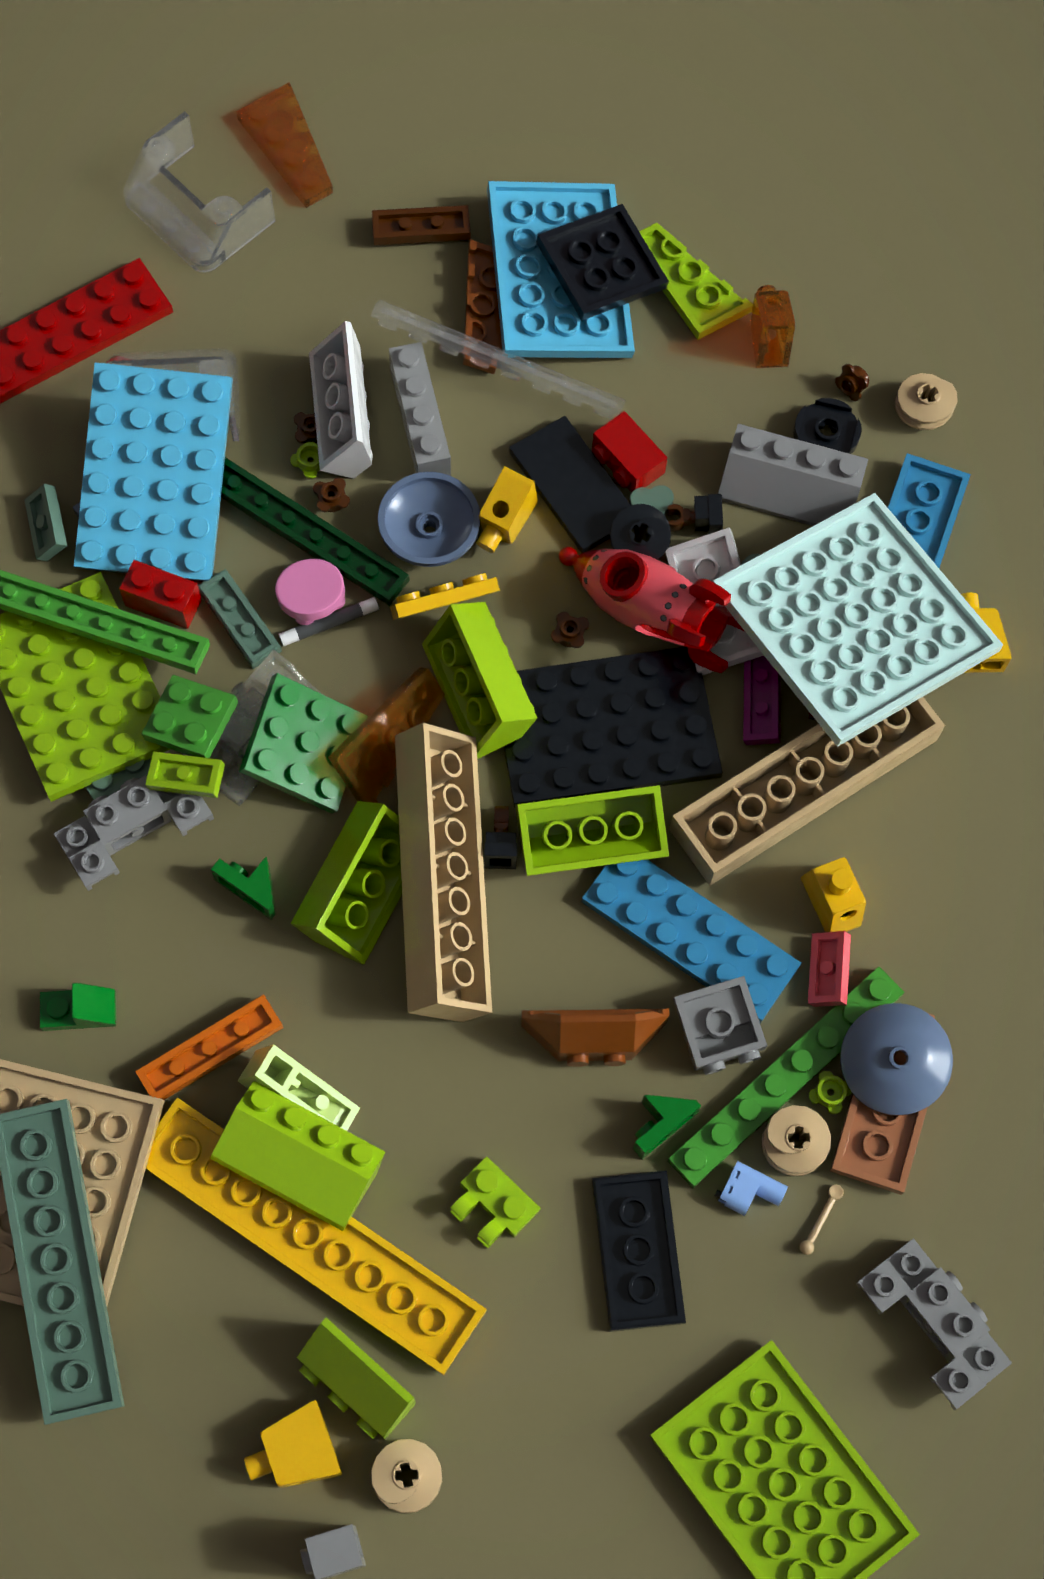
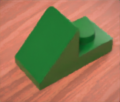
(254, 890)
(78, 1008)
(671, 1116)

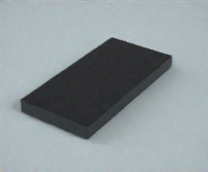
(570, 482)
(638, 1251)

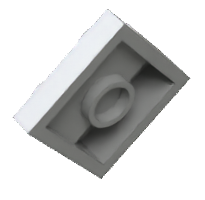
(720, 1025)

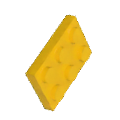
(444, 595)

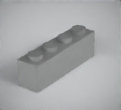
(419, 409)

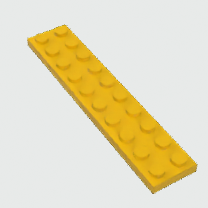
(347, 1265)

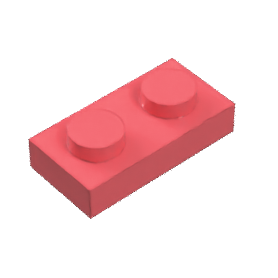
(829, 969)

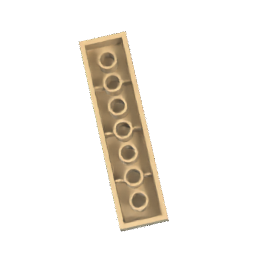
(795, 788)
(442, 874)

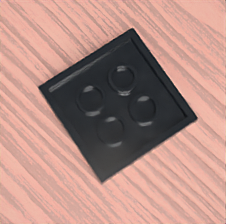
(602, 261)

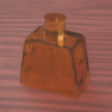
(772, 311)

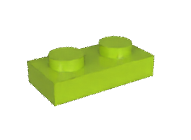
(185, 774)

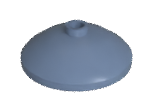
(424, 502)
(870, 1066)

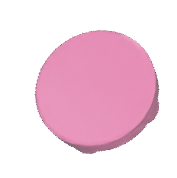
(310, 590)

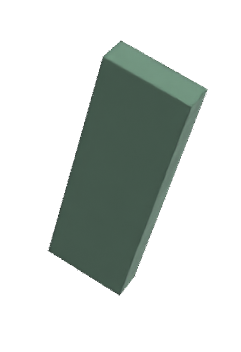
(238, 618)

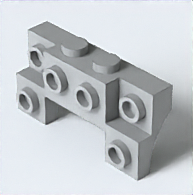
(121, 820)
(945, 1317)

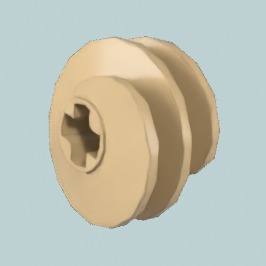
(925, 401)
(782, 1153)
(392, 1491)

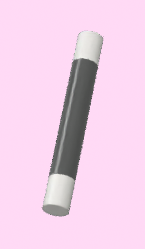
(332, 620)

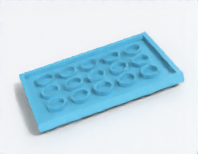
(531, 301)
(153, 470)

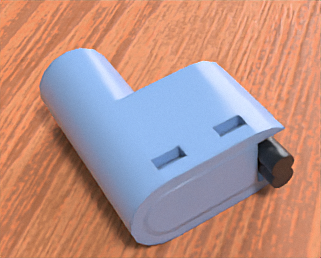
(745, 1184)

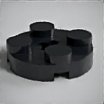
(832, 413)

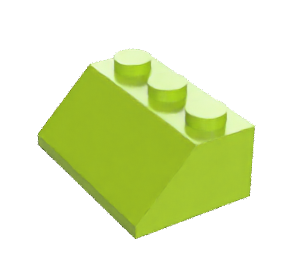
(354, 1380)

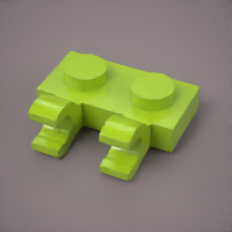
(499, 1197)

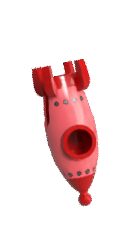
(656, 600)

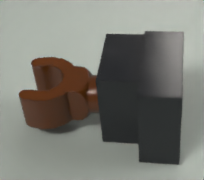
(705, 516)
(500, 845)

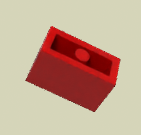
(628, 453)
(160, 594)

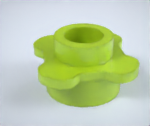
(299, 460)
(835, 1083)

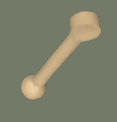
(835, 1193)

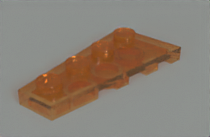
(285, 139)
(369, 753)

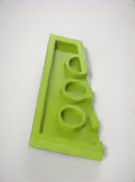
(692, 289)

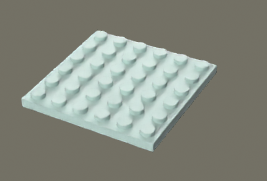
(857, 618)

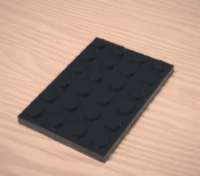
(613, 727)

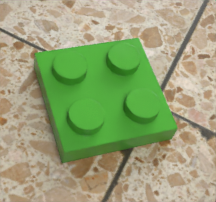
(189, 717)

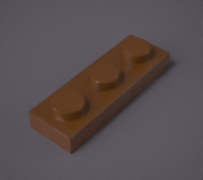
(421, 225)

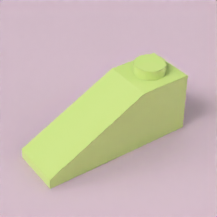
(295, 1082)

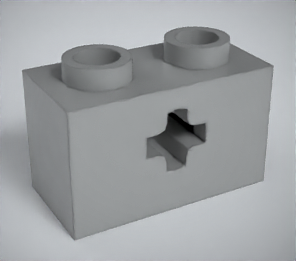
(333, 1553)

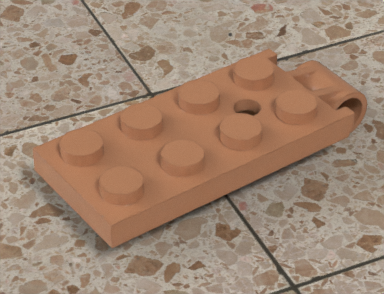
(878, 1145)

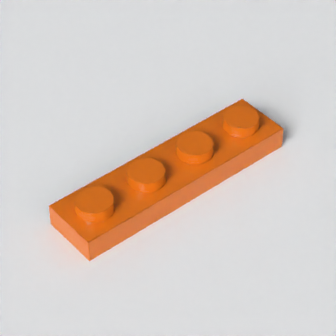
(209, 1049)

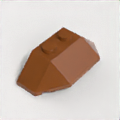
(594, 1034)

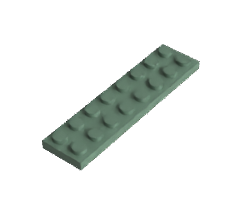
(57, 1263)

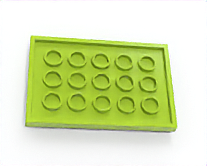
(75, 698)
(782, 1477)

